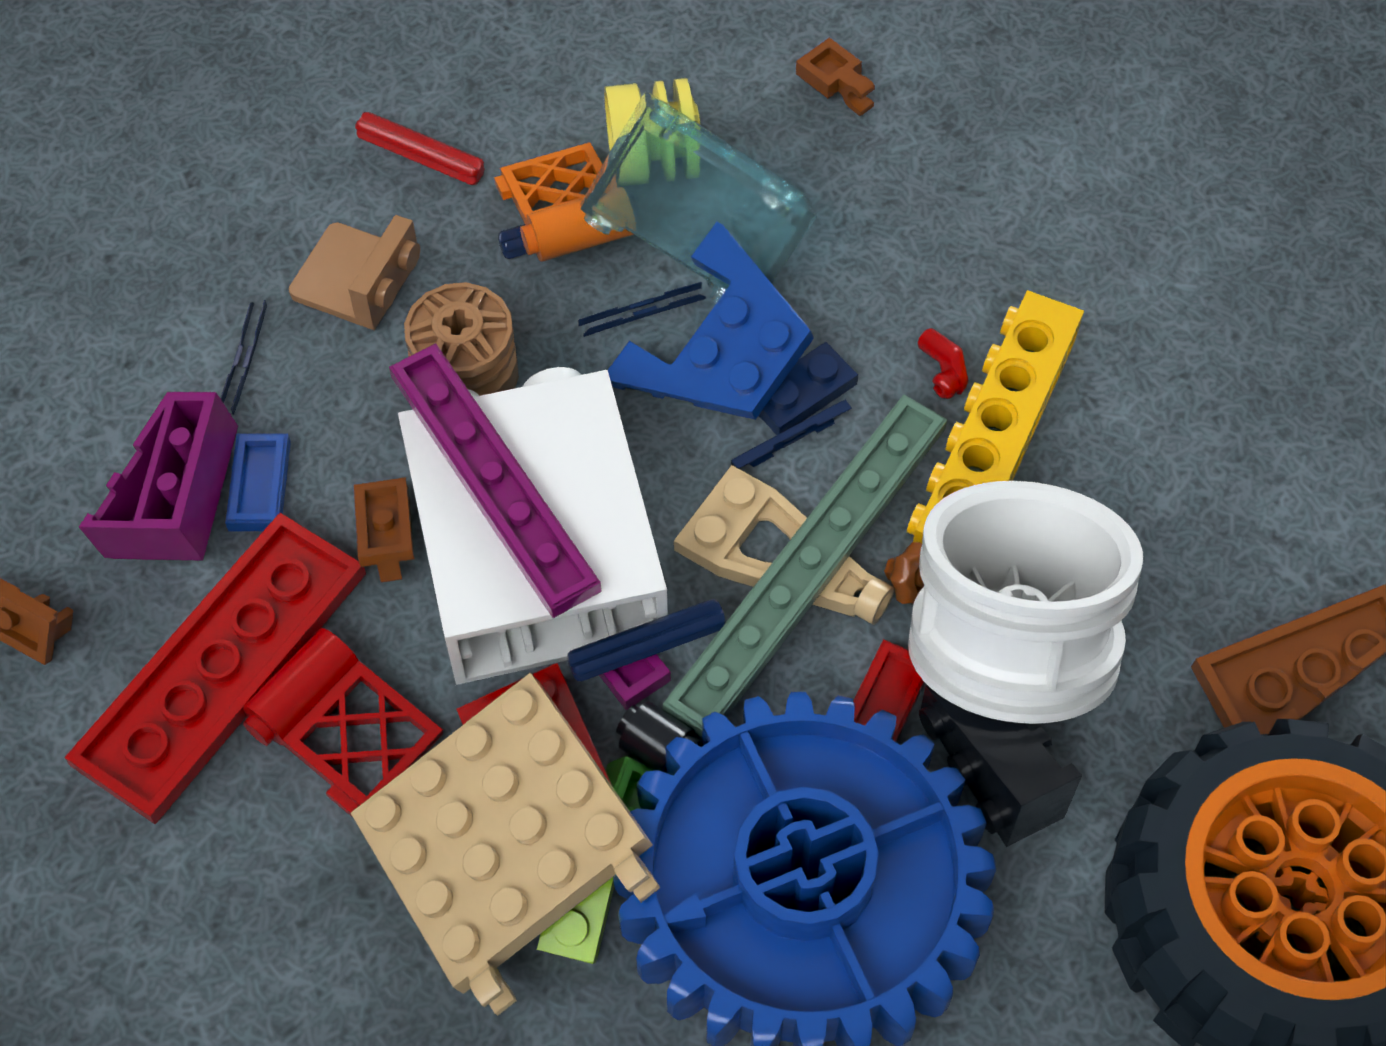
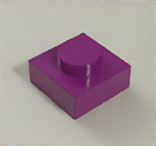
(637, 680)

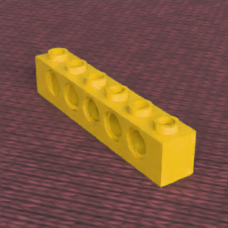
(1037, 326)

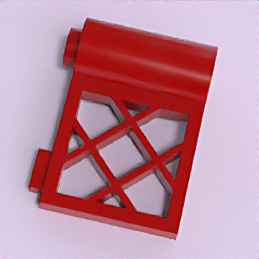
(308, 692)

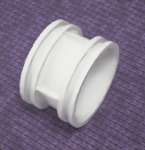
(1023, 601)

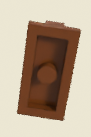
(384, 526)
(30, 623)

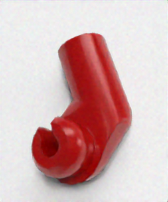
(951, 359)

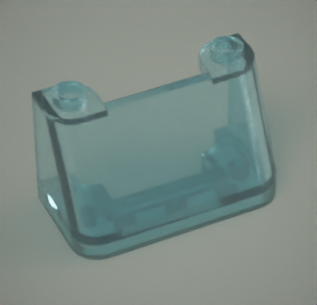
(677, 179)

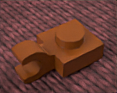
(834, 70)

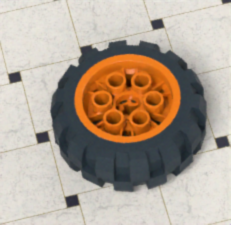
(1184, 932)

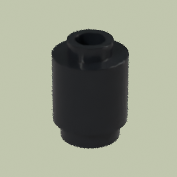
(647, 733)

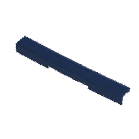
(644, 312)
(248, 358)
(815, 423)

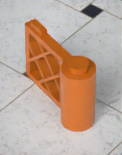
(562, 226)

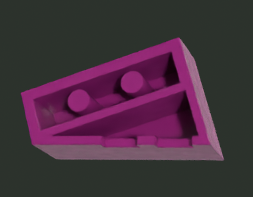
(170, 486)

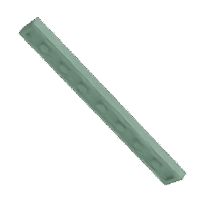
(806, 565)

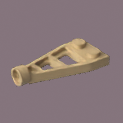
(729, 517)

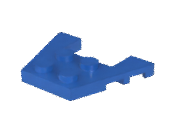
(738, 349)

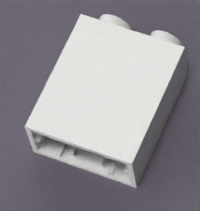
(578, 458)

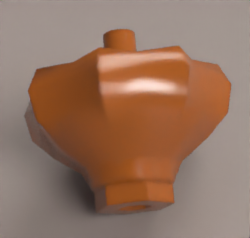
(905, 574)

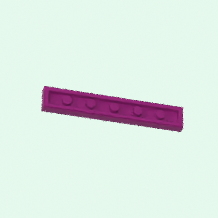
(495, 481)

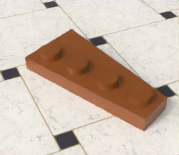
(1295, 664)

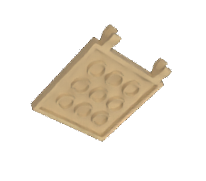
(501, 837)

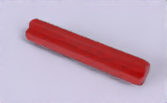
(420, 148)

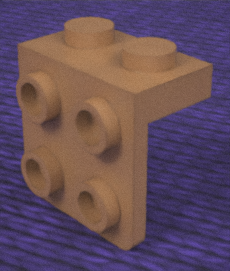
(357, 272)

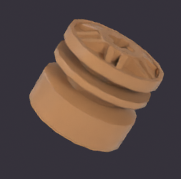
(470, 330)

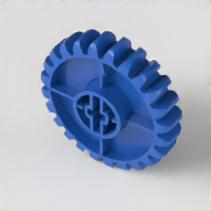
(770, 942)

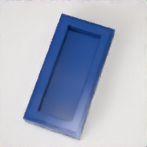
(257, 481)

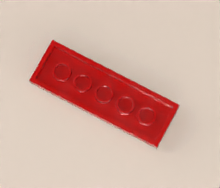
(212, 665)

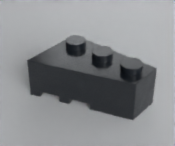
(1004, 767)

